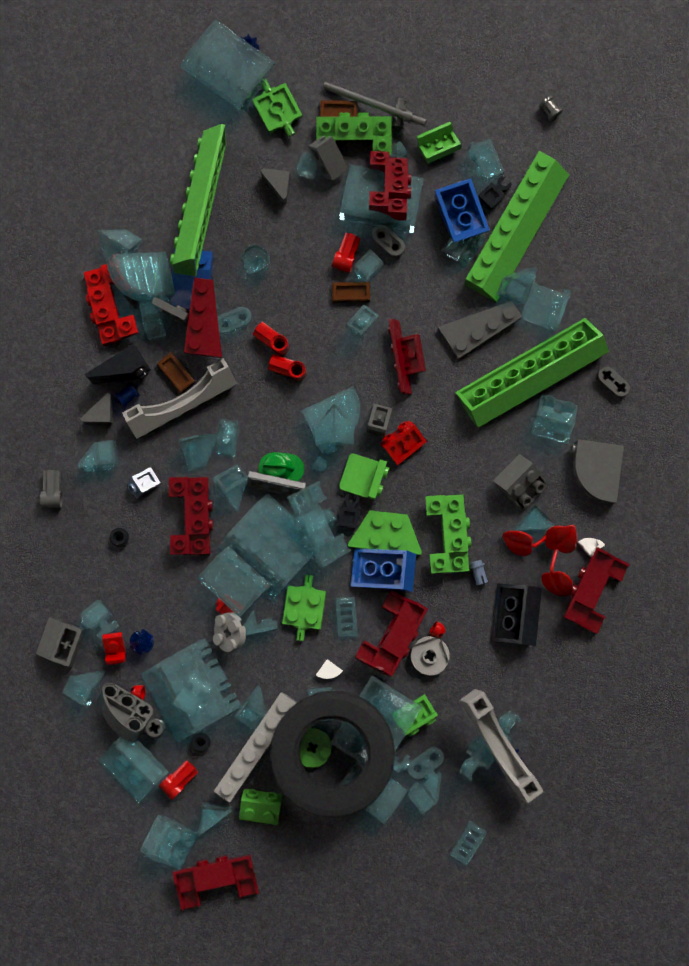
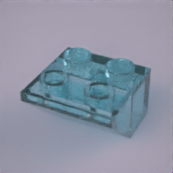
(554, 419)
(169, 842)

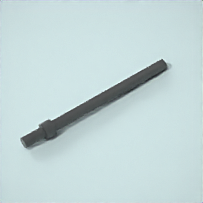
(407, 116)

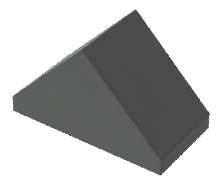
(278, 182)
(101, 412)
(379, 420)

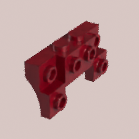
(396, 182)
(197, 516)
(590, 586)
(396, 638)
(215, 874)

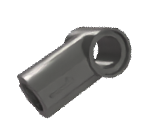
(51, 495)

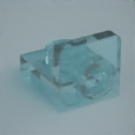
(404, 763)

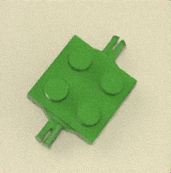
(277, 108)
(304, 607)

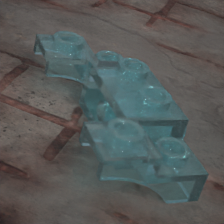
(314, 527)
(479, 751)

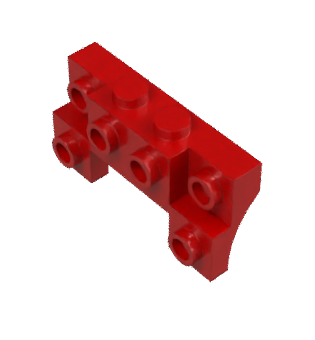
(105, 309)

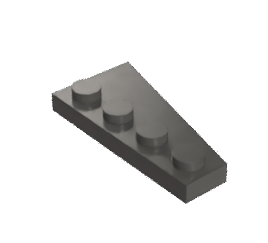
(476, 329)

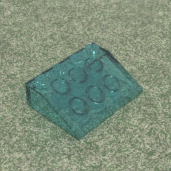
(227, 65)
(356, 199)
(394, 707)

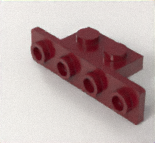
(407, 354)

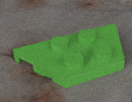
(386, 532)

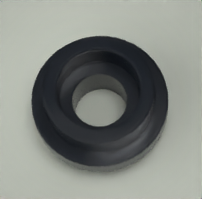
(113, 539)
(194, 742)

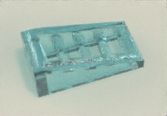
(339, 617)
(482, 833)

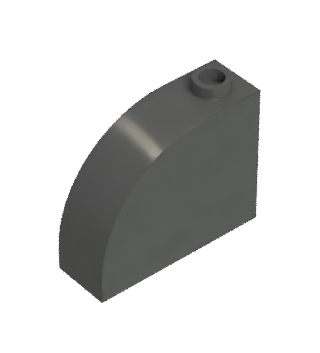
(597, 469)

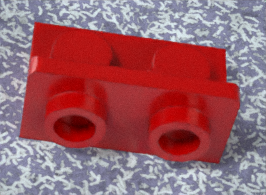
(403, 442)

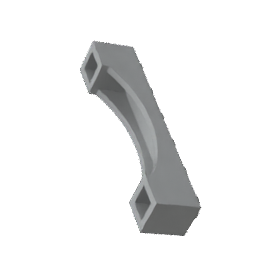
(147, 418)
(485, 721)
(253, 748)

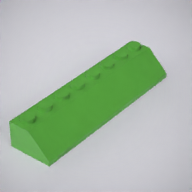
(199, 201)
(517, 226)
(532, 372)

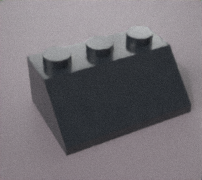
(516, 614)

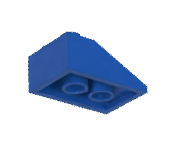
(461, 210)
(184, 284)
(383, 569)

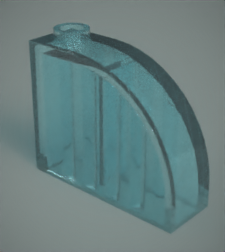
(142, 275)
(346, 401)

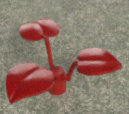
(557, 538)

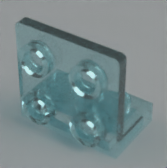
(545, 306)

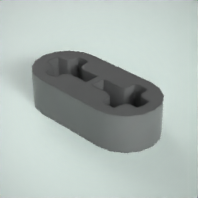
(616, 378)

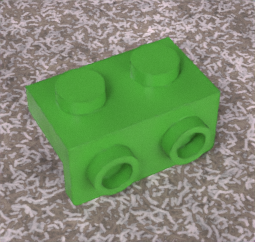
(438, 142)
(425, 716)
(260, 806)

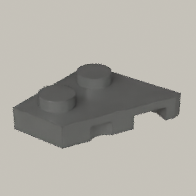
(176, 313)

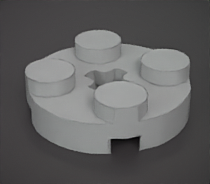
(229, 623)
(435, 646)

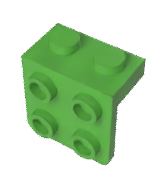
(363, 476)

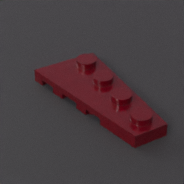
(203, 326)

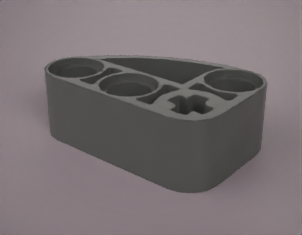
(122, 717)

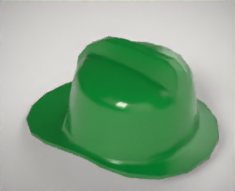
(282, 466)

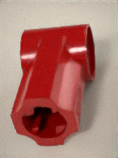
(345, 256)
(270, 338)
(286, 366)
(175, 782)

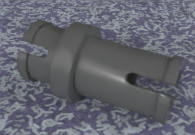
(398, 122)

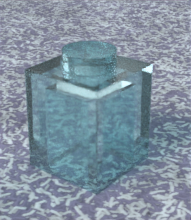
(368, 266)

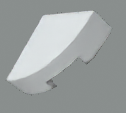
(589, 544)
(328, 670)

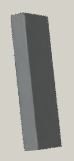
(273, 484)

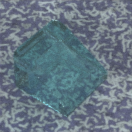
(307, 166)

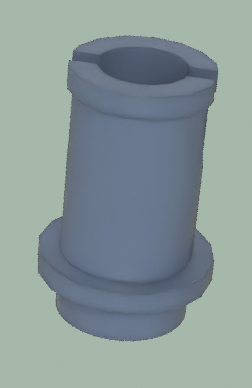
(478, 571)

